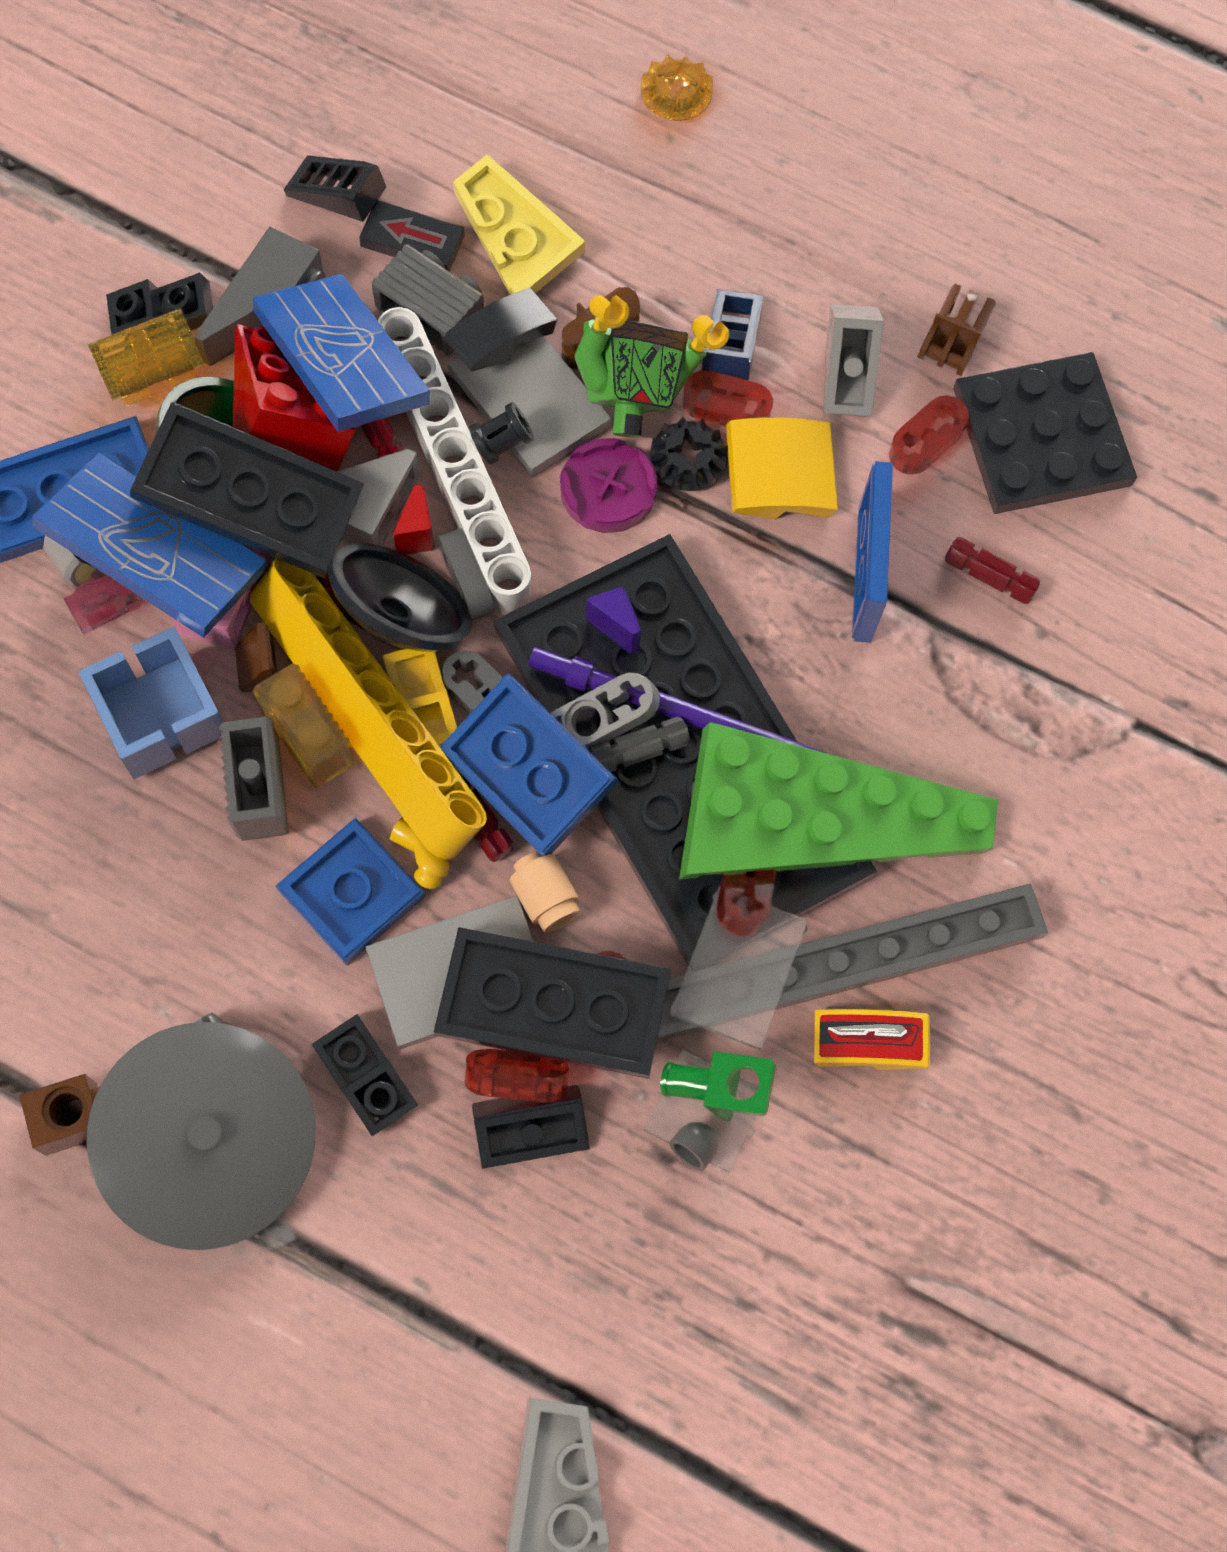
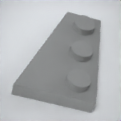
(556, 1483)

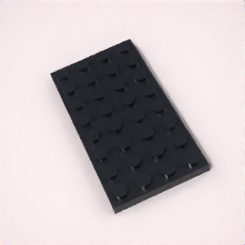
(689, 657)

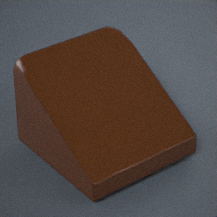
(255, 657)

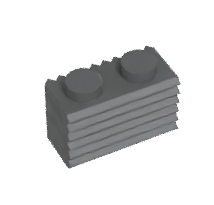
(428, 290)
(253, 778)

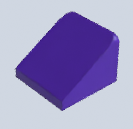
(615, 617)

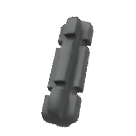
(642, 744)

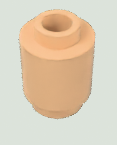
(545, 891)

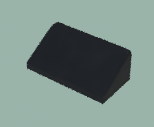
(529, 1130)

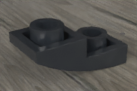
(146, 301)
(495, 329)
(364, 1075)

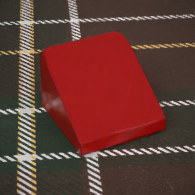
(414, 527)

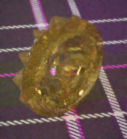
(688, 101)

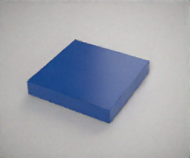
(350, 891)

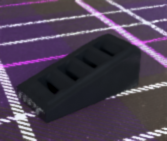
(353, 202)

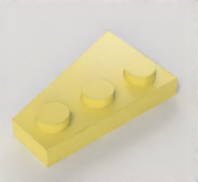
(515, 228)

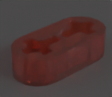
(727, 398)
(935, 442)
(759, 900)
(515, 1076)

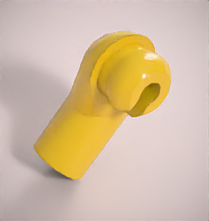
(430, 868)

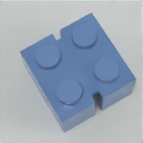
(157, 710)

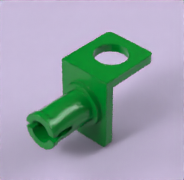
(720, 1084)

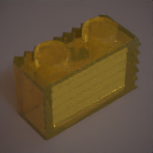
(146, 356)
(305, 725)

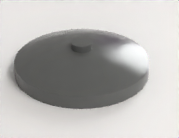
(201, 1136)

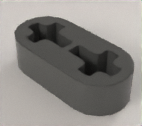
(466, 573)
(464, 693)

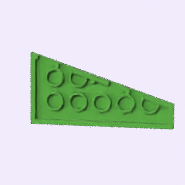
(801, 808)

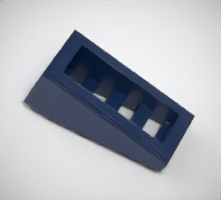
(732, 360)

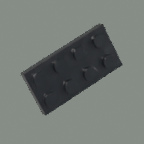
(246, 489)
(553, 1002)

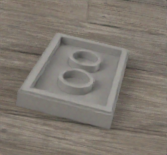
(546, 395)
(416, 964)

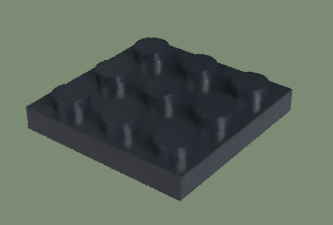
(1045, 433)

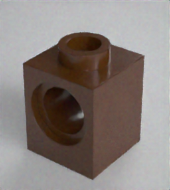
(43, 1109)

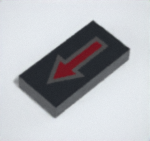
(393, 227)

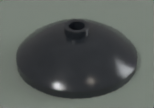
(399, 598)

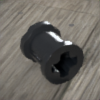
(501, 433)

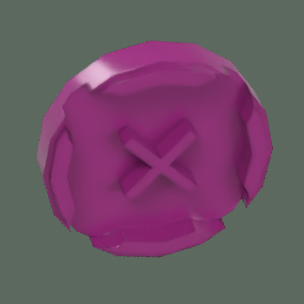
(608, 485)

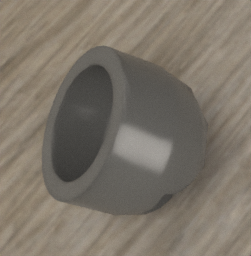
(695, 1144)

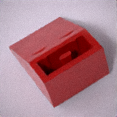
(277, 405)

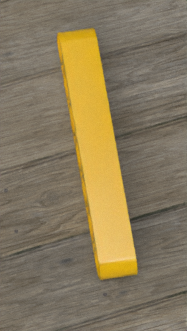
(369, 709)

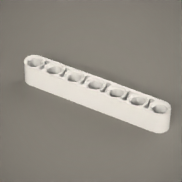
(464, 477)

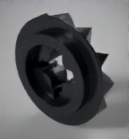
(674, 467)

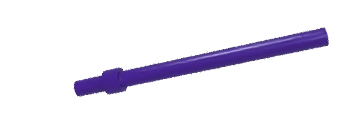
(582, 674)

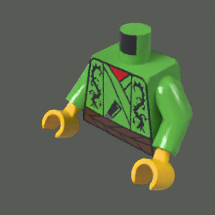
(639, 363)

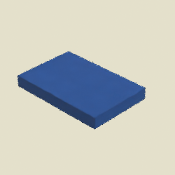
(872, 552)
(528, 765)

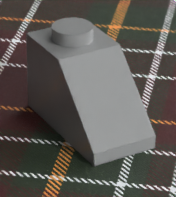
(852, 359)
(384, 493)

